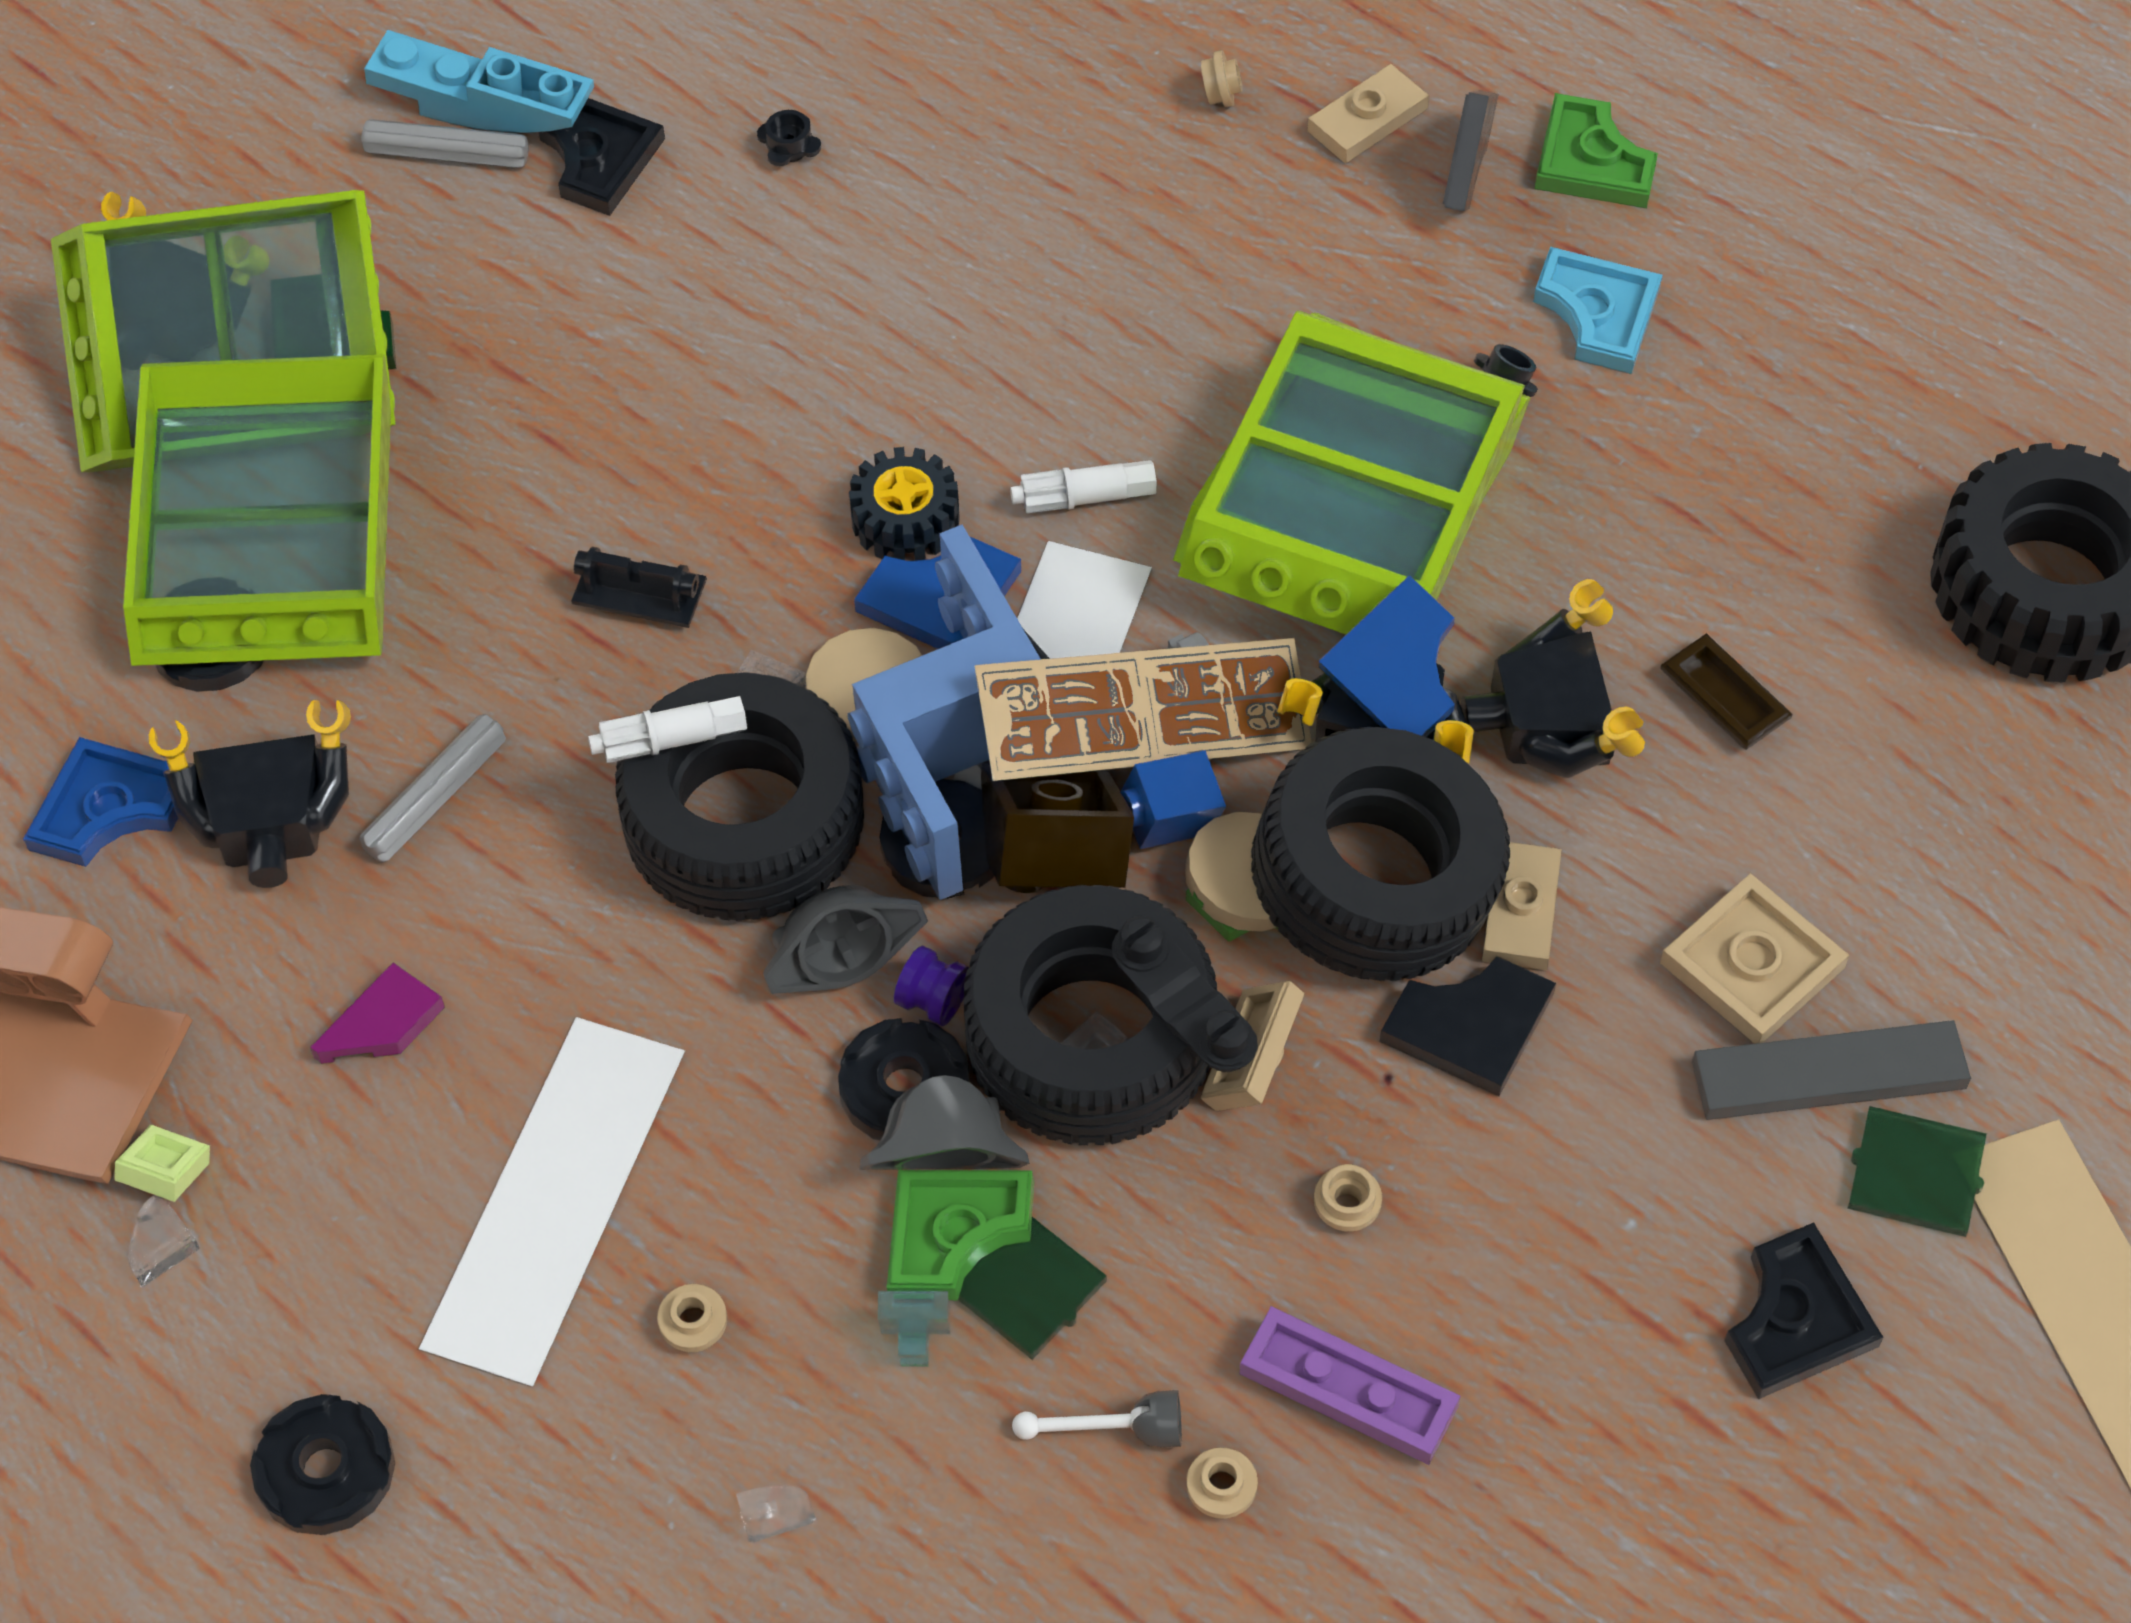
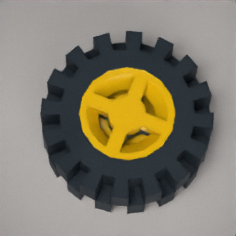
(921, 488)

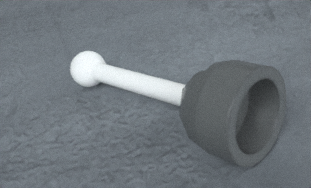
(1153, 1419)

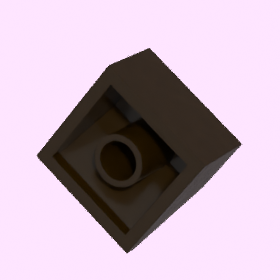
(1056, 830)

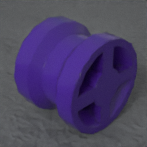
(931, 985)

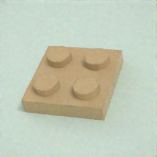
(1754, 959)

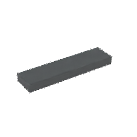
(1830, 1069)

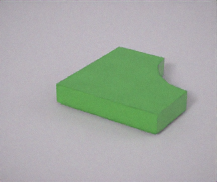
(1590, 157)
(952, 1221)

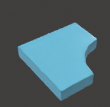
(1602, 303)

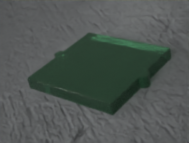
(1917, 1171)
(1031, 1289)

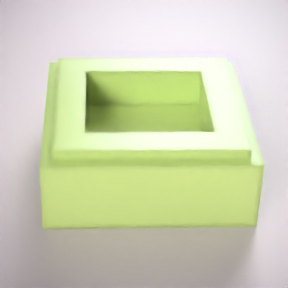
(162, 1163)

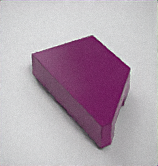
(381, 1019)

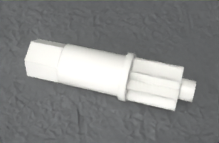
(1084, 486)
(667, 729)

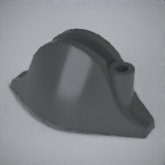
(840, 939)
(944, 1127)

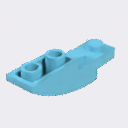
(485, 93)

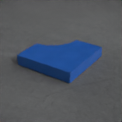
(908, 592)
(1392, 661)
(99, 799)

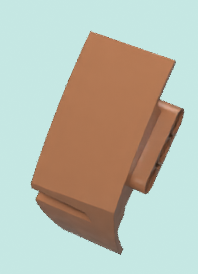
(70, 1056)

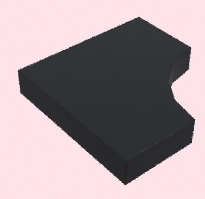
(1470, 148)
(603, 154)
(1471, 1026)
(1802, 1316)

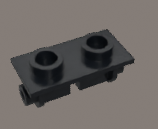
(637, 588)

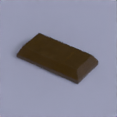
(1726, 691)

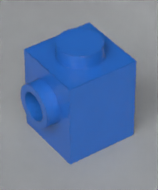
(1172, 798)

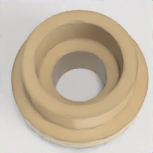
(1221, 79)
(1352, 1181)
(695, 1335)
(1216, 1501)

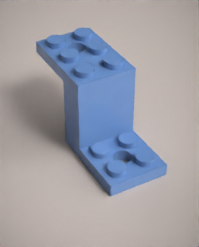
(927, 713)

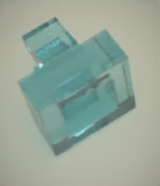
(914, 1318)

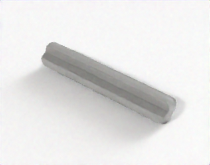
(445, 143)
(432, 788)

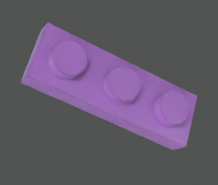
(1349, 1385)

